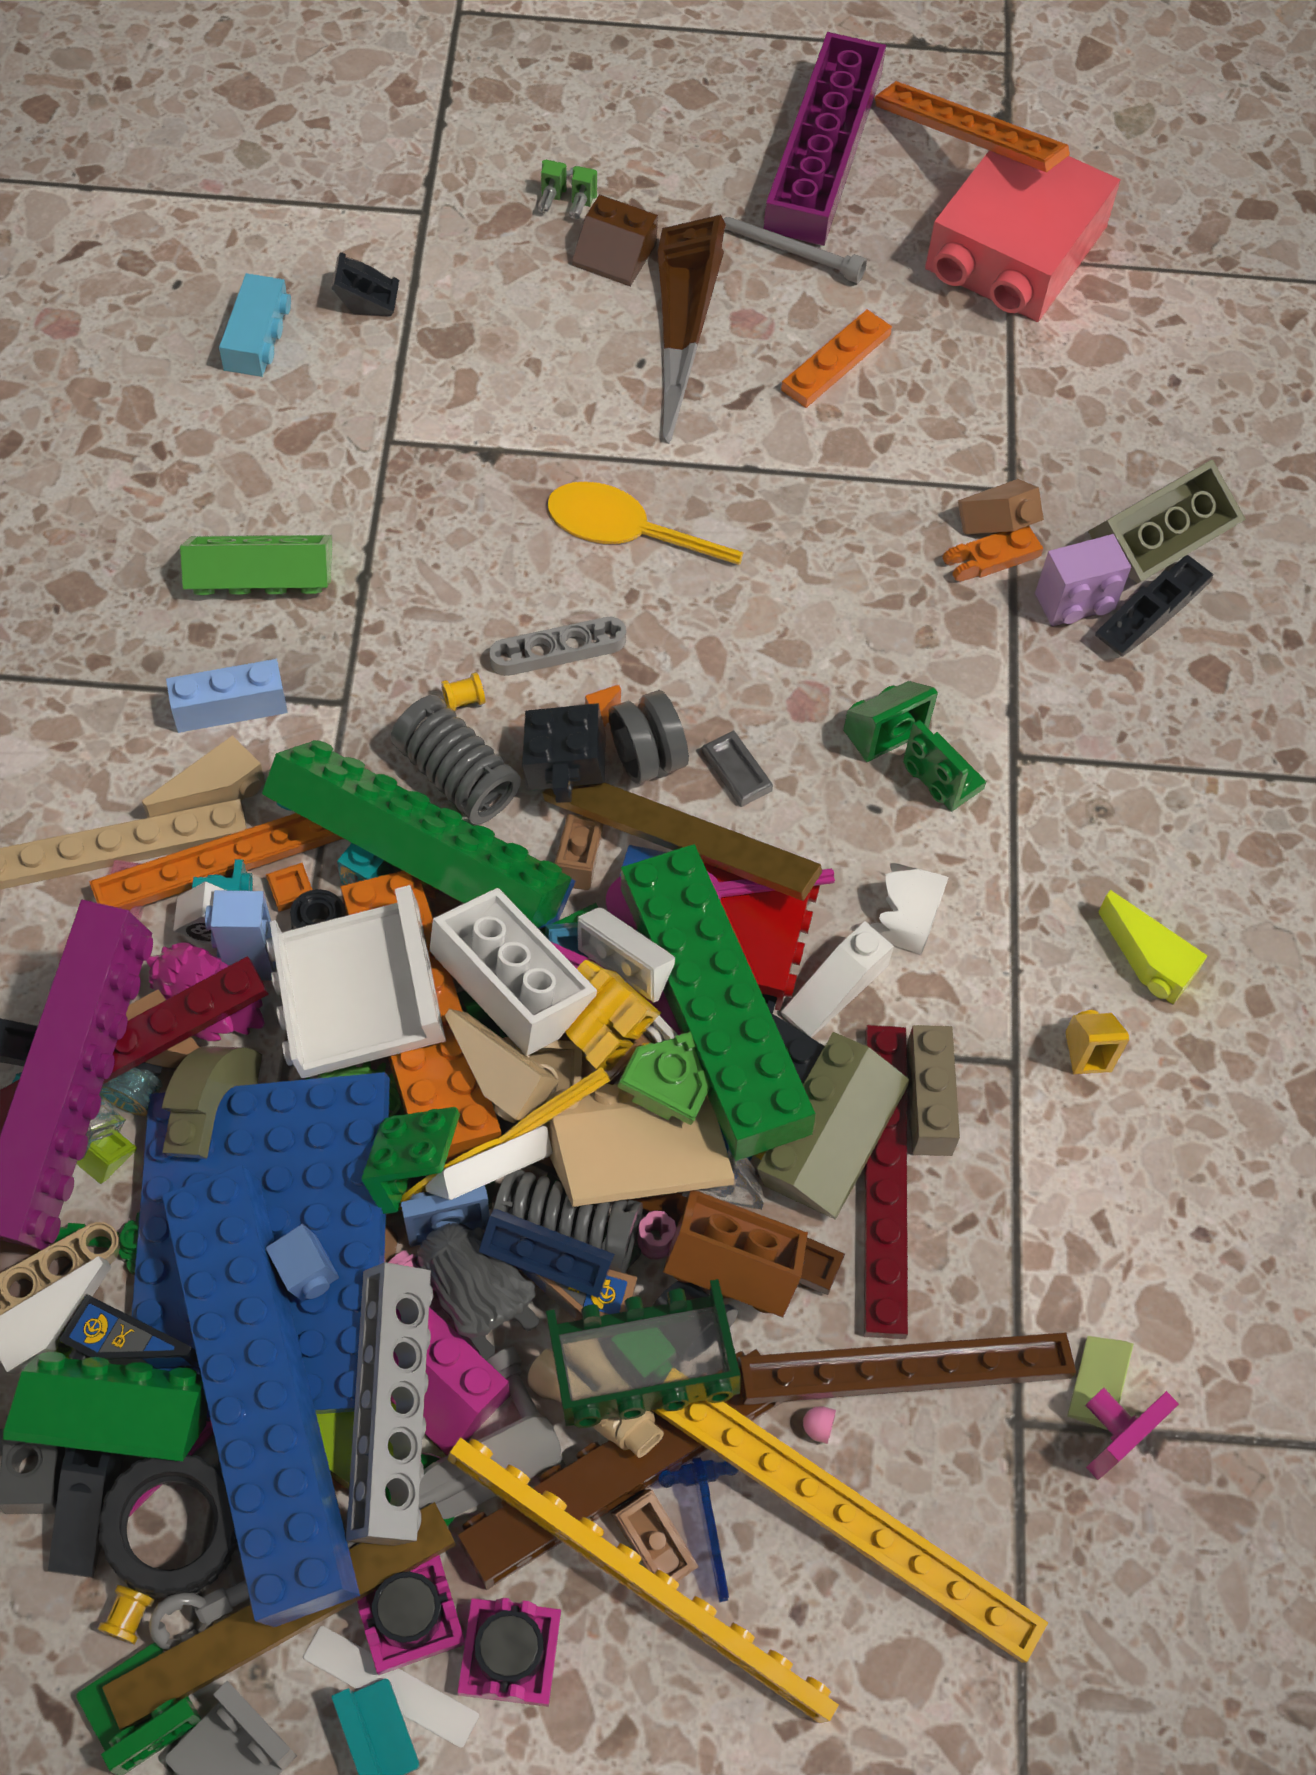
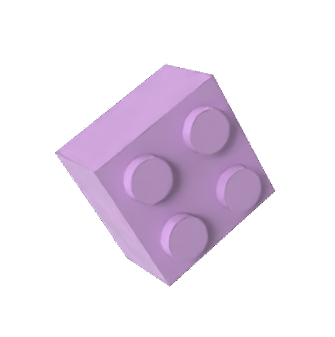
(1082, 580)

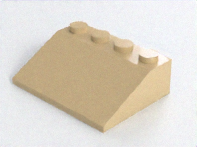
(621, 1151)

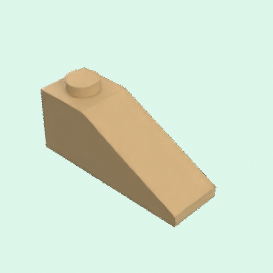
(218, 777)
(500, 1069)

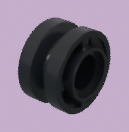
(315, 905)

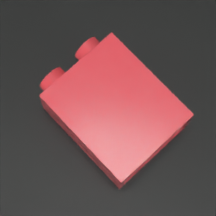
(1020, 230)

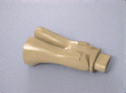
(634, 1434)

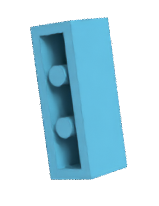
(254, 325)

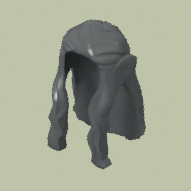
(474, 1286)

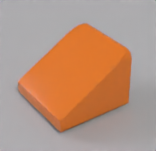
(606, 698)

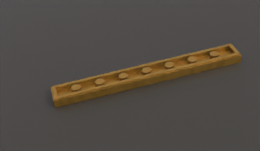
(677, 829)
(242, 1639)

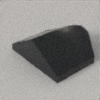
(364, 287)

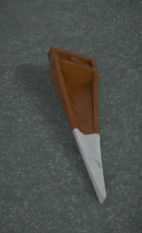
(688, 272)

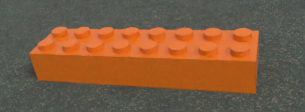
(436, 1073)

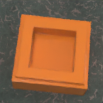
(288, 885)

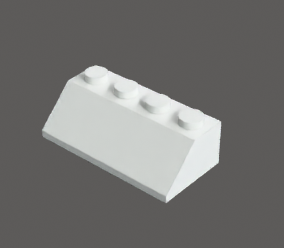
(510, 970)

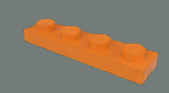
(836, 358)

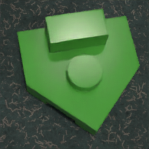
(667, 1078)

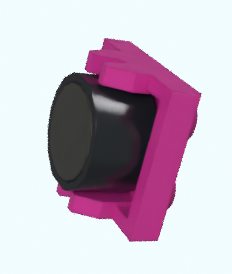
(410, 1617)
(509, 1651)

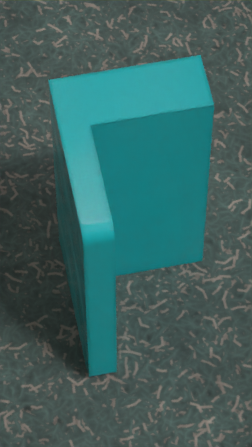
(376, 1730)

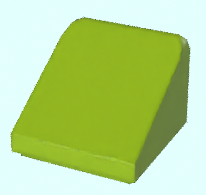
(106, 1156)

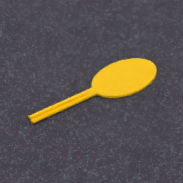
(614, 517)
(529, 1123)

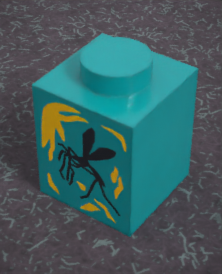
(361, 865)

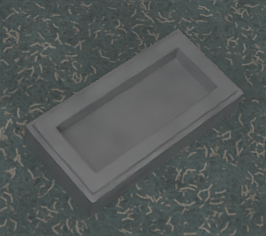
(737, 768)

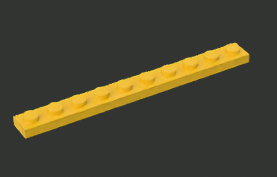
(862, 1525)
(656, 1588)

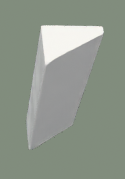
(625, 951)
(491, 1164)

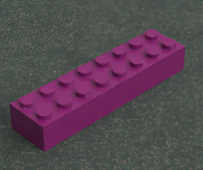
(824, 138)
(67, 1070)

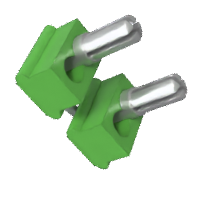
(554, 183)

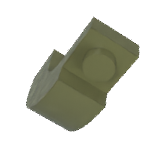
(196, 1094)

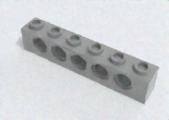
(375, 1421)

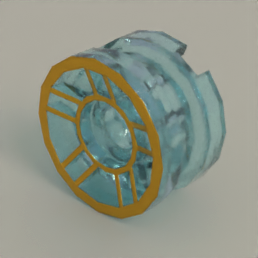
(132, 1090)

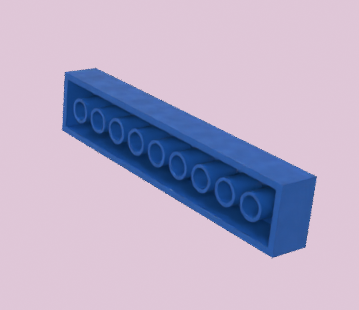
(259, 1400)

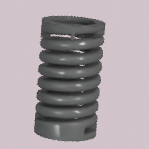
(450, 754)
(521, 1191)

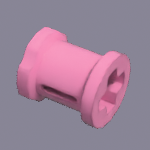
(665, 1225)

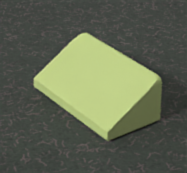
(1101, 1366)

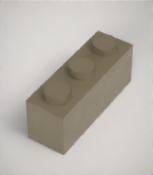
(932, 1090)

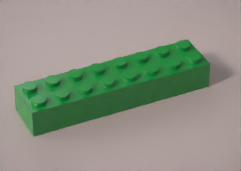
(412, 831)
(720, 1003)

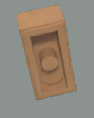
(579, 849)
(654, 1536)

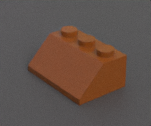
(748, 1253)

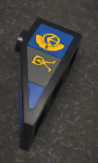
(122, 1339)

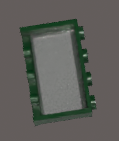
(644, 1358)

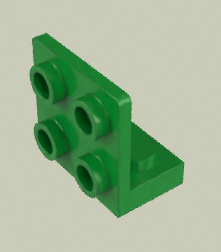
(941, 768)
(407, 1149)
(137, 1743)

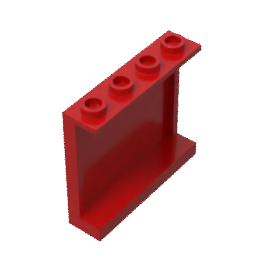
(769, 933)

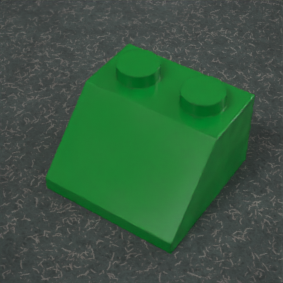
(887, 719)

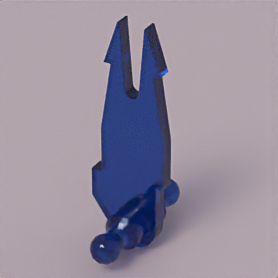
(700, 1474)

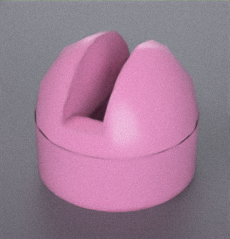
(819, 1423)

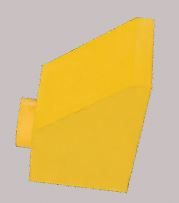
(1095, 1042)

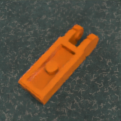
(993, 553)

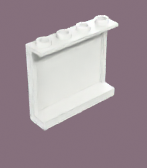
(355, 987)

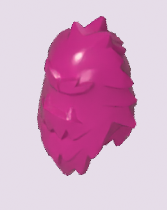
(185, 966)

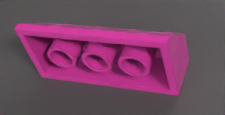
(460, 1386)

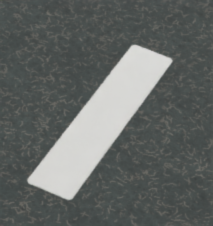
(415, 1698)

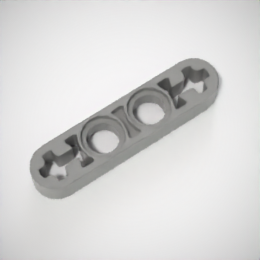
(556, 641)

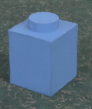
(302, 1263)

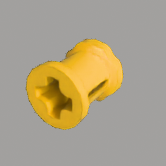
(463, 692)
(126, 1614)

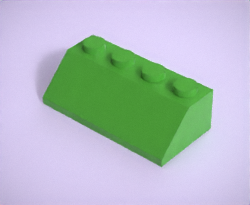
(256, 562)

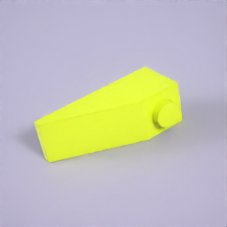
(1154, 952)

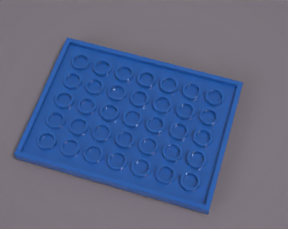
(310, 1154)

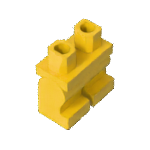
(610, 1017)

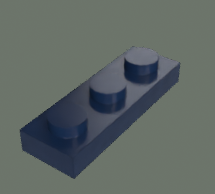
(546, 1253)

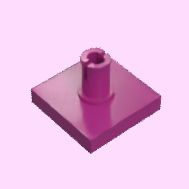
(1126, 1430)

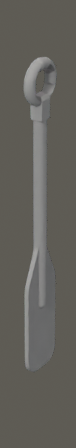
(525, 1444)

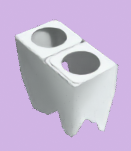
(914, 902)

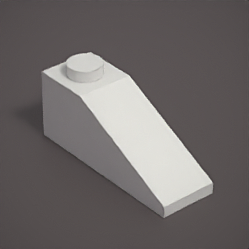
(839, 979)
(41, 1319)

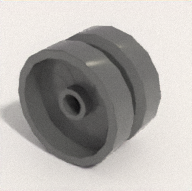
(648, 736)

